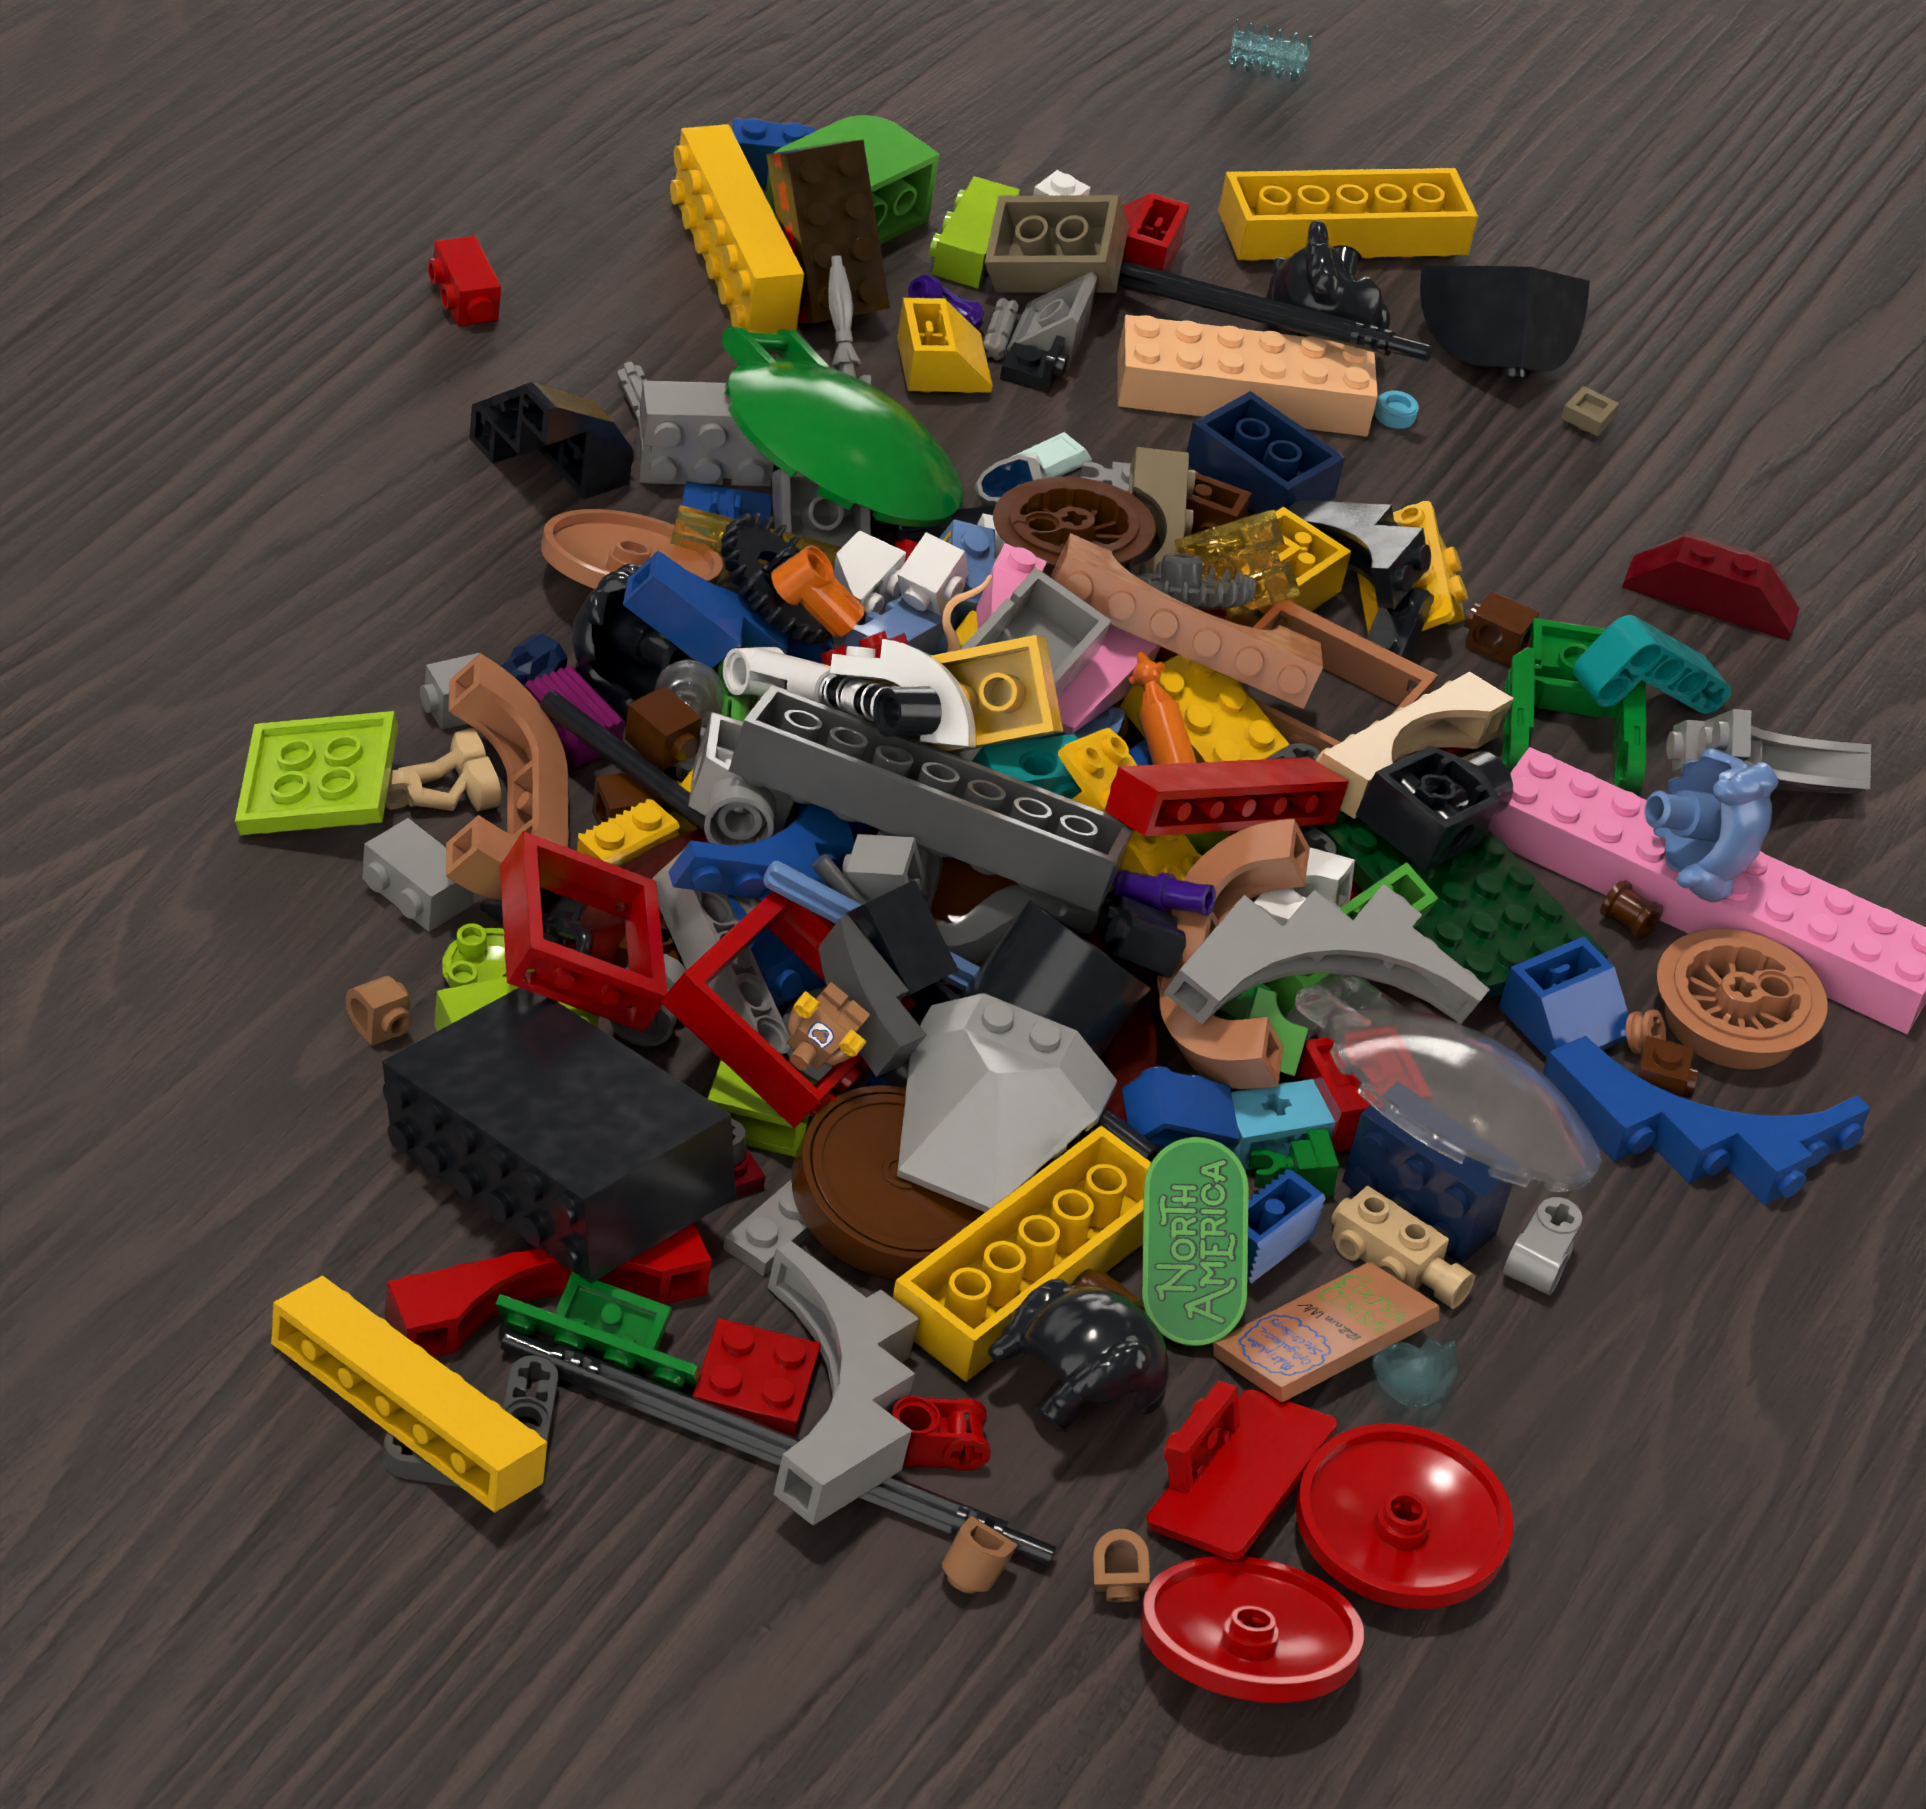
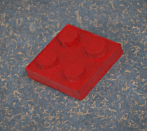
(758, 1374)

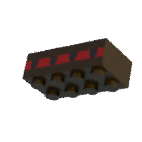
(827, 212)

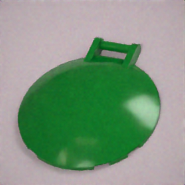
(838, 431)

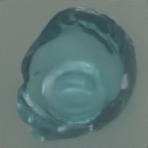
(1415, 1374)

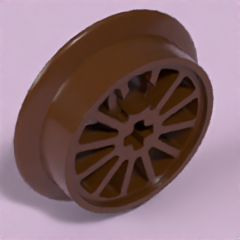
(1048, 509)

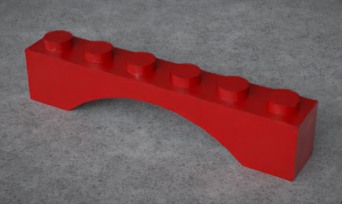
(452, 1303)

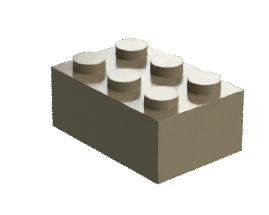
(1054, 240)

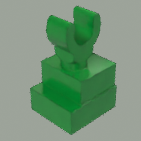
(1309, 1158)

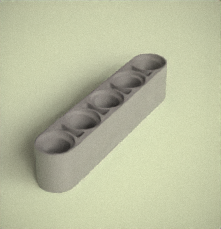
(698, 923)

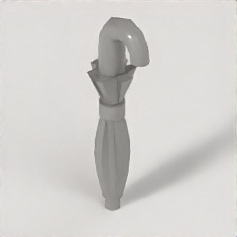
(841, 312)

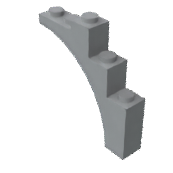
(1796, 761)
(1320, 938)
(864, 1351)

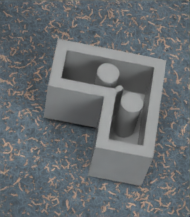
(888, 862)

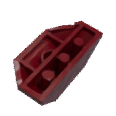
(1716, 582)

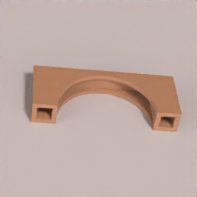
(1268, 660)

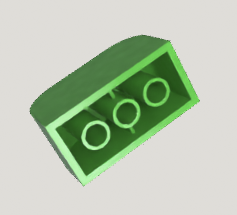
(898, 167)

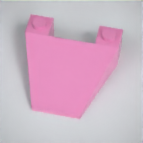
(1105, 676)

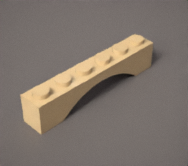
(1456, 715)

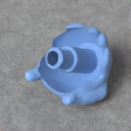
(1713, 820)

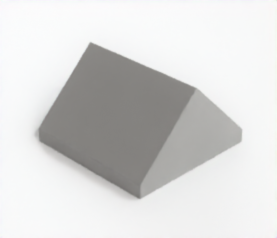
(1059, 313)

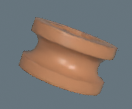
(1640, 1026)

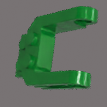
(1545, 679)

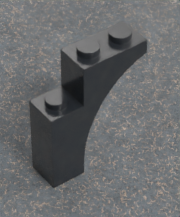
(1380, 549)

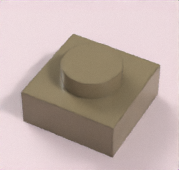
(1590, 411)

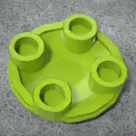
(475, 956)

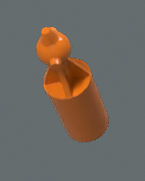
(1160, 716)

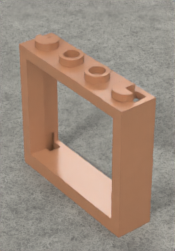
(1350, 659)

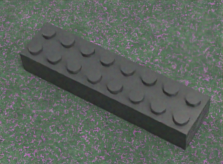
(933, 796)

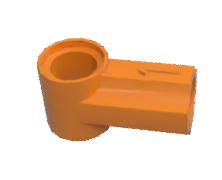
(811, 581)

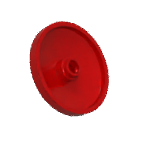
(1404, 1516)
(1252, 1629)

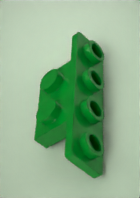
(608, 1322)

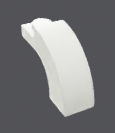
(912, 669)

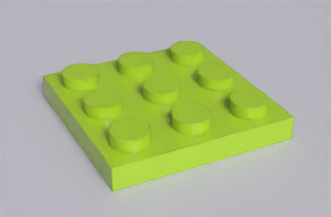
(317, 773)

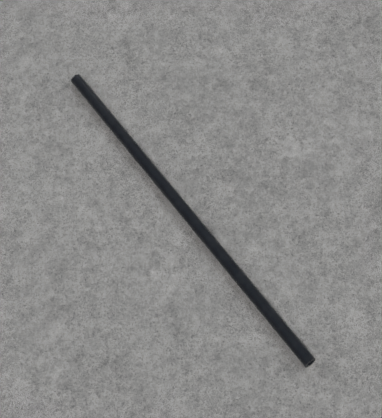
(678, 799)

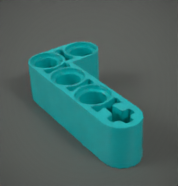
(1638, 651)

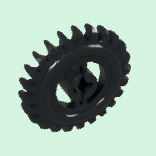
(741, 547)

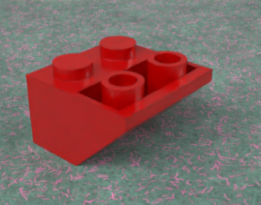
(1154, 231)

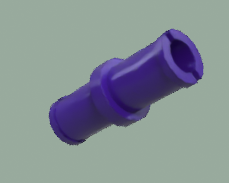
(1166, 892)

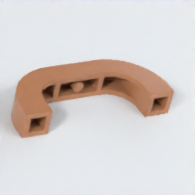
(535, 770)
(1247, 864)

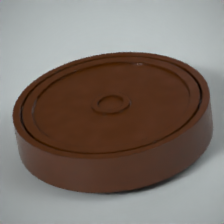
(851, 1187)

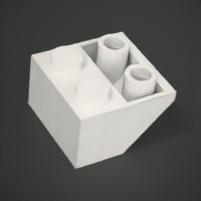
(869, 573)

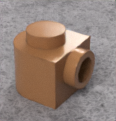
(379, 1009)
(977, 1557)
(1121, 1565)

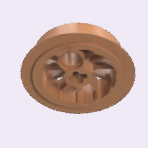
(1752, 1015)

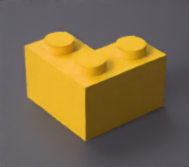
(1315, 559)

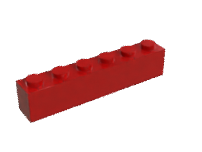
(1224, 795)

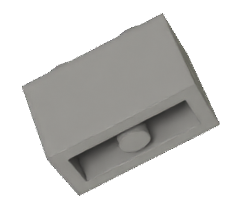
(411, 873)

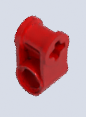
(941, 1432)

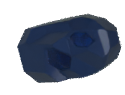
(535, 658)

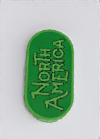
(1195, 1241)

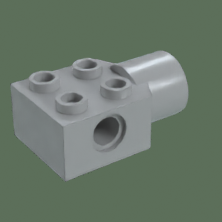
(732, 808)

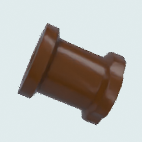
(1631, 909)

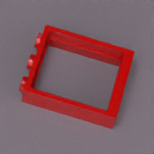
(569, 974)

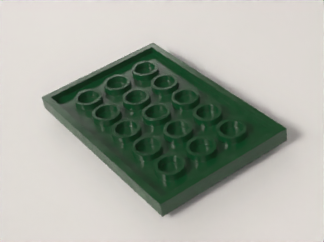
(1487, 903)

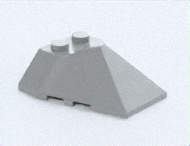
(994, 1098)

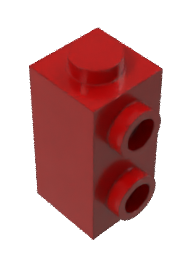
(465, 280)

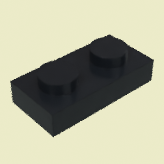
(1400, 627)

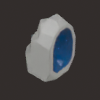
(1007, 475)

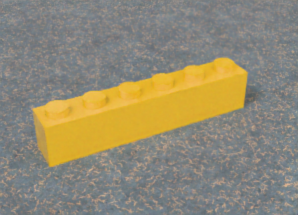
(409, 1393)

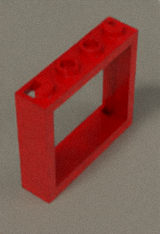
(734, 1038)

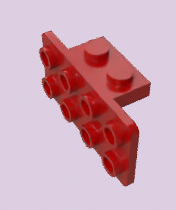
(1235, 1468)

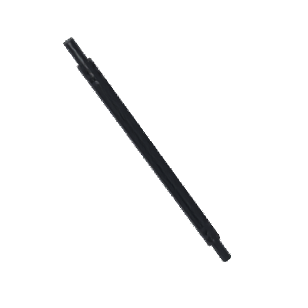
(1270, 312)
(756, 1438)

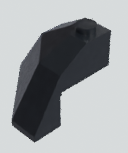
(563, 427)

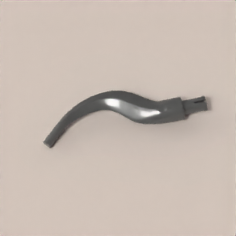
(983, 927)

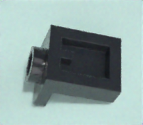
(1035, 367)

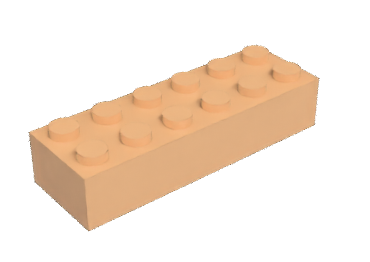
(1204, 367)

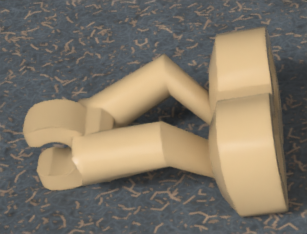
(475, 777)

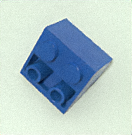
(1566, 997)

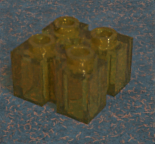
(1247, 548)

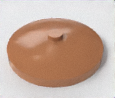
(599, 541)

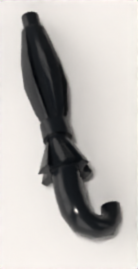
(556, 926)

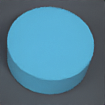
(1396, 409)

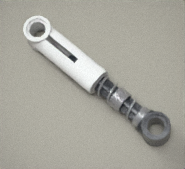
(892, 709)

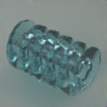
(1269, 50)

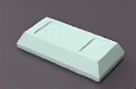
(1059, 455)

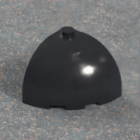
(1504, 315)

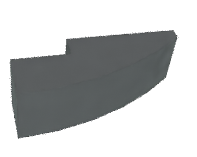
(867, 979)

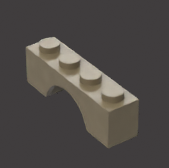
(1162, 484)

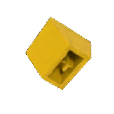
(941, 349)

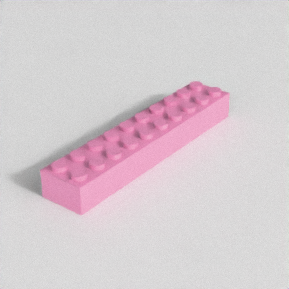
(1602, 837)

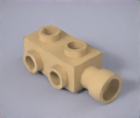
(1399, 1244)

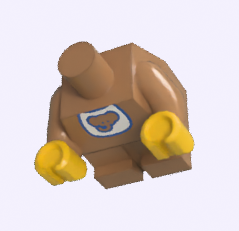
(825, 1028)

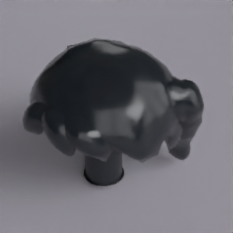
(1325, 282)
(617, 648)
(1092, 1343)

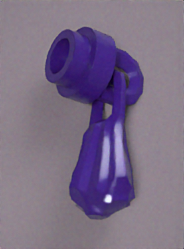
(931, 287)

